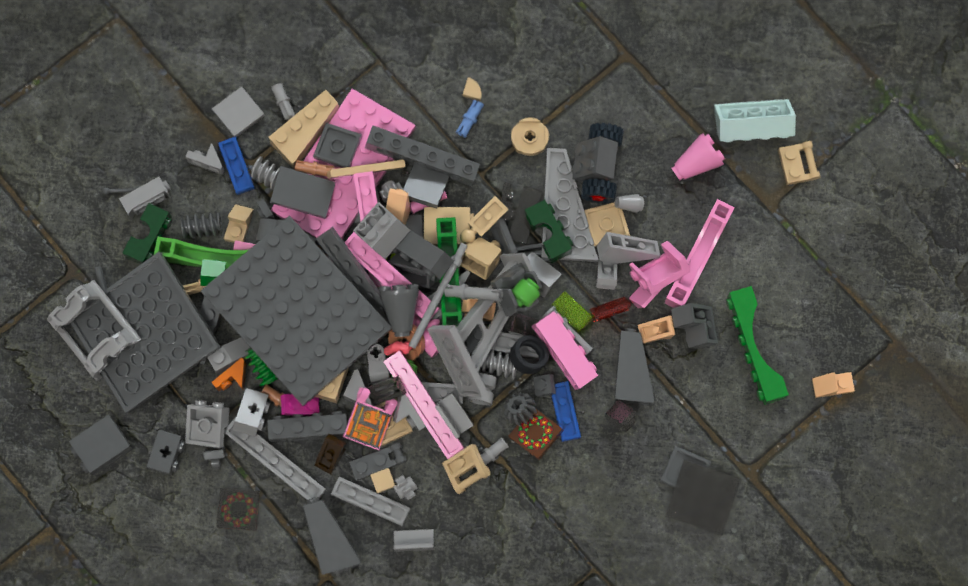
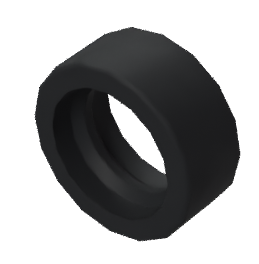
(536, 344)

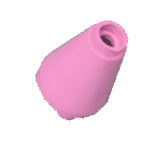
(698, 158)

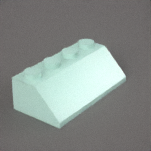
(755, 120)

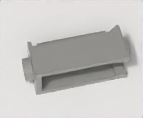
(151, 192)

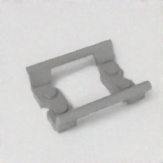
(110, 346)

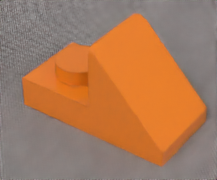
(235, 372)

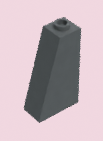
(632, 374)
(329, 540)

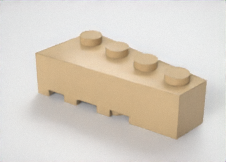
(303, 130)

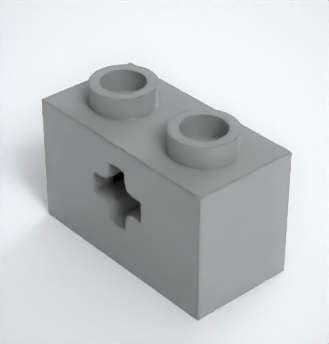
(252, 402)

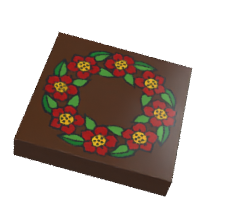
(536, 435)

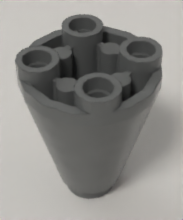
(400, 307)

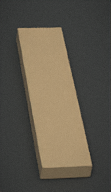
(377, 167)

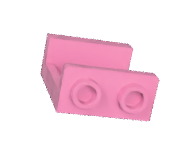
(660, 271)

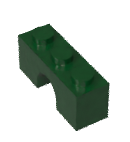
(542, 216)
(142, 249)

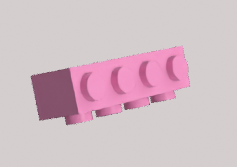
(565, 350)

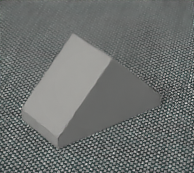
(353, 386)

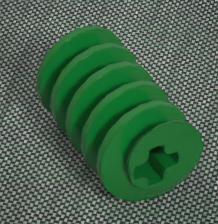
(264, 372)

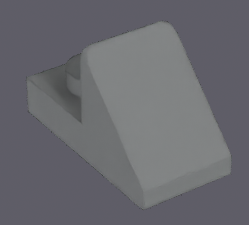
(208, 162)
(606, 275)
(405, 408)

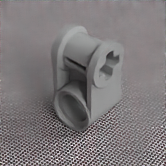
(377, 368)

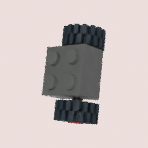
(596, 162)

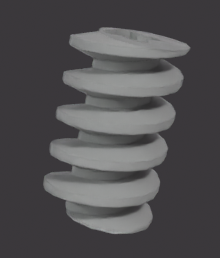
(264, 173)
(499, 364)

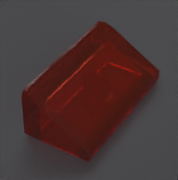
(610, 309)

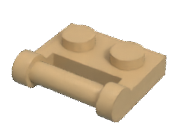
(793, 165)
(462, 463)

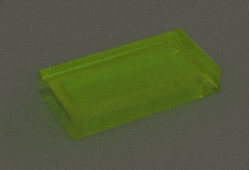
(569, 308)

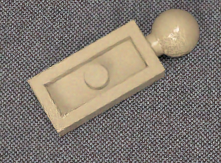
(484, 220)

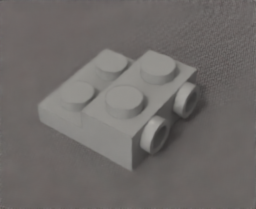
(206, 423)

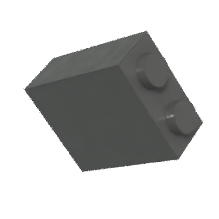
(100, 445)

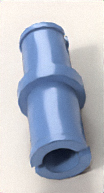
(469, 118)

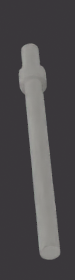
(438, 295)

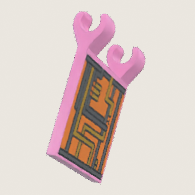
(368, 423)

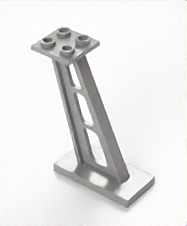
(450, 339)

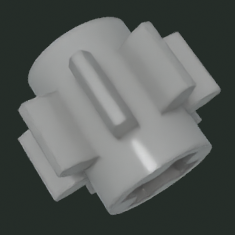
(386, 187)
(405, 487)

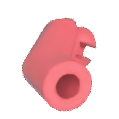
(397, 346)

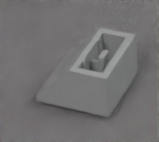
(381, 230)

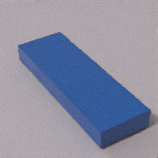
(236, 165)
(565, 412)

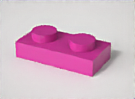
(291, 406)

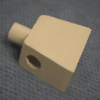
(482, 257)

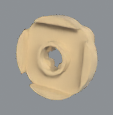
(526, 147)

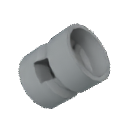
(490, 383)

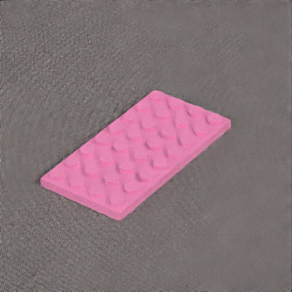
(357, 115)

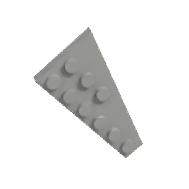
(563, 195)

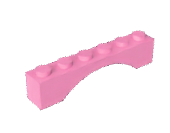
(700, 253)

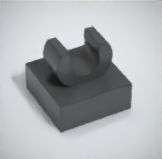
(215, 455)

